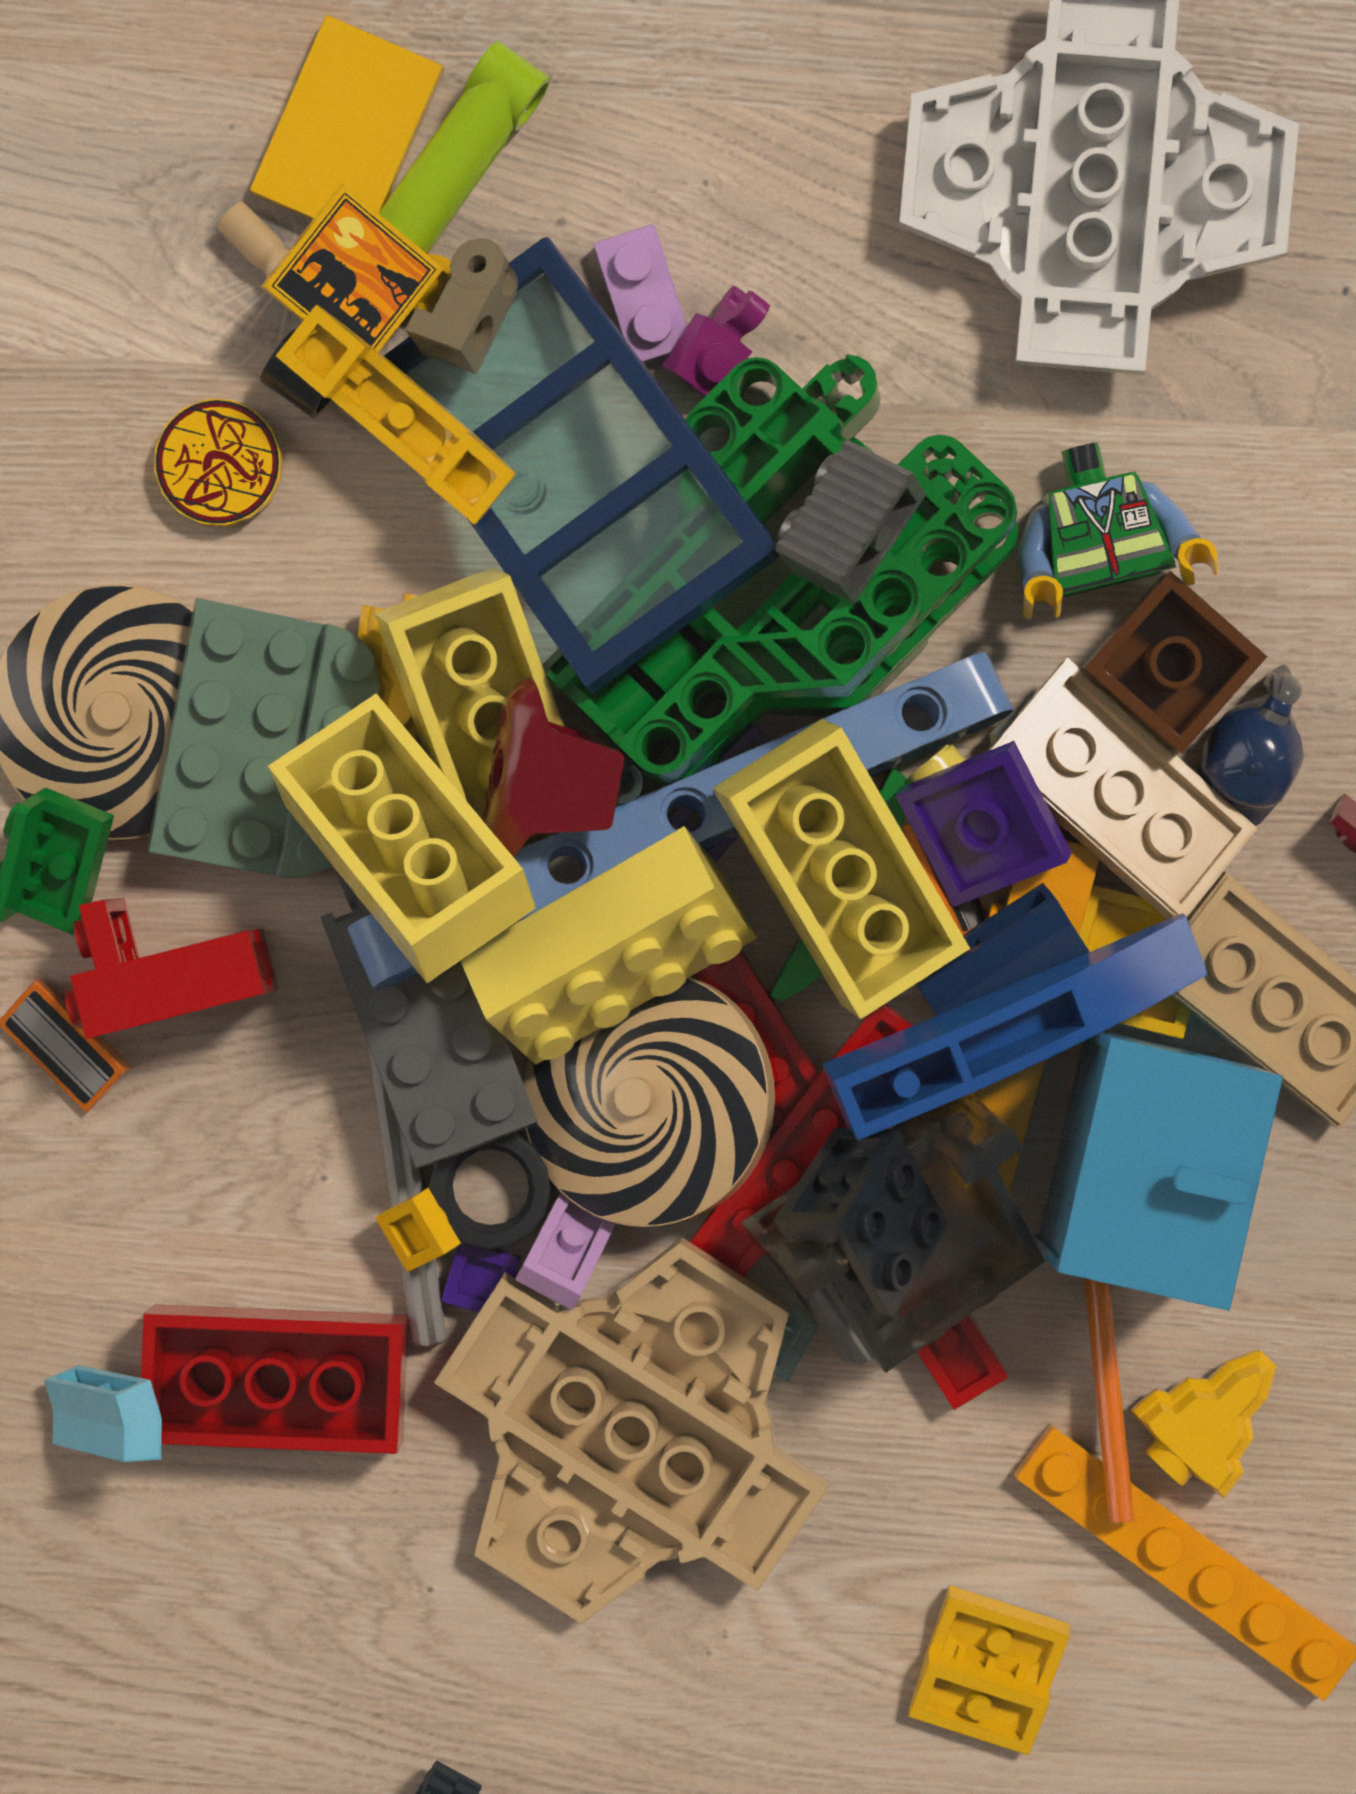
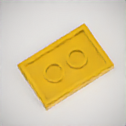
(347, 121)

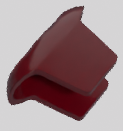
(547, 775)

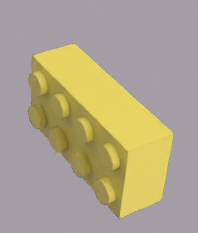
(456, 664)
(402, 837)
(841, 868)
(608, 947)

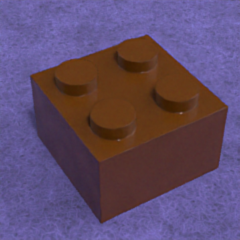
(1173, 662)

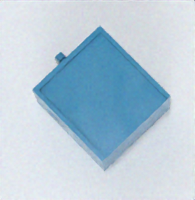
(1158, 1169)

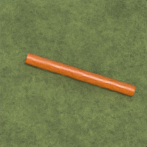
(1109, 1401)

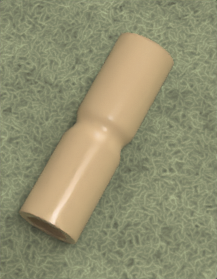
(252, 237)

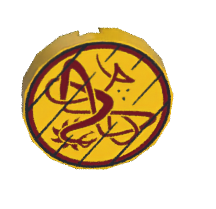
(218, 462)

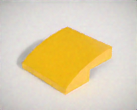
(989, 1670)

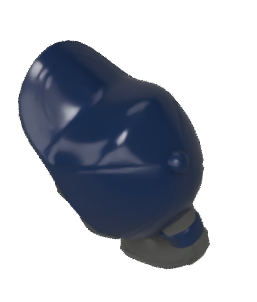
(1256, 749)

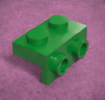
(52, 858)

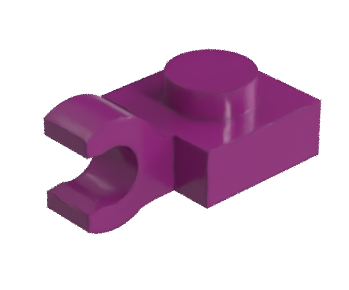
(713, 345)

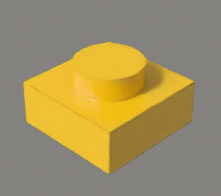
(417, 1230)

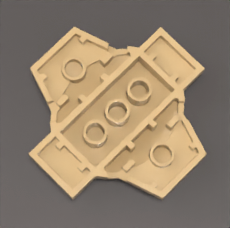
(632, 1431)

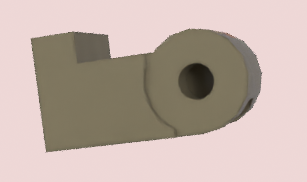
(468, 308)

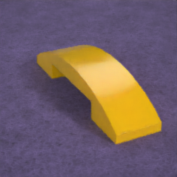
(397, 413)

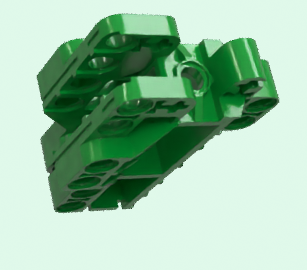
(769, 659)

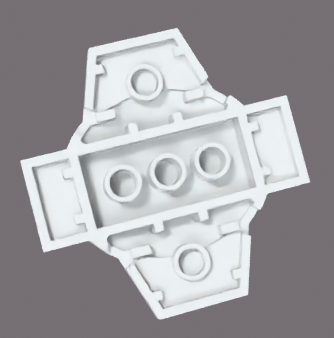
(1098, 180)

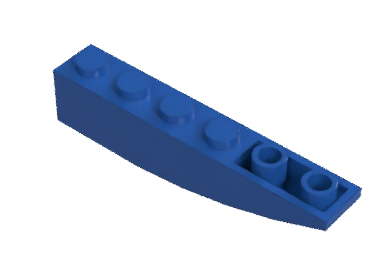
(1011, 1028)

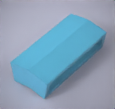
(105, 1414)

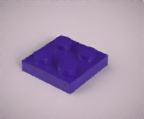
(983, 824)

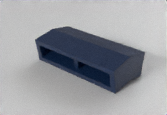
(1005, 949)

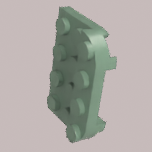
(243, 700)

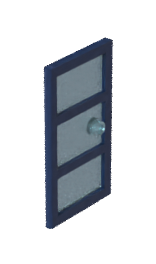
(615, 501)

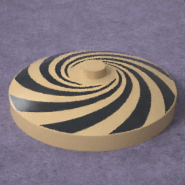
(94, 700)
(656, 1110)

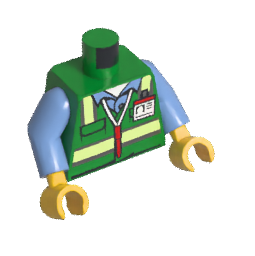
(1103, 534)

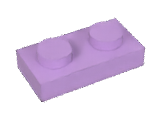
(642, 292)
(565, 1252)

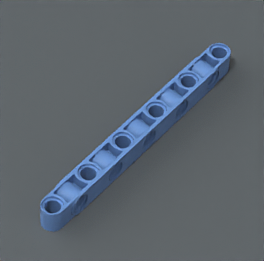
(957, 698)

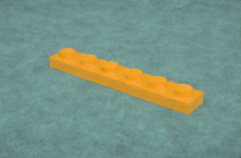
(1190, 1566)

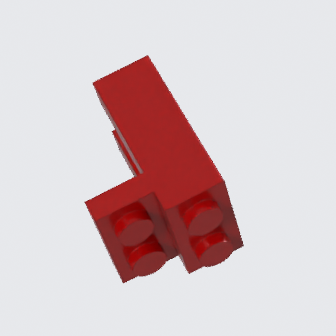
(143, 990)

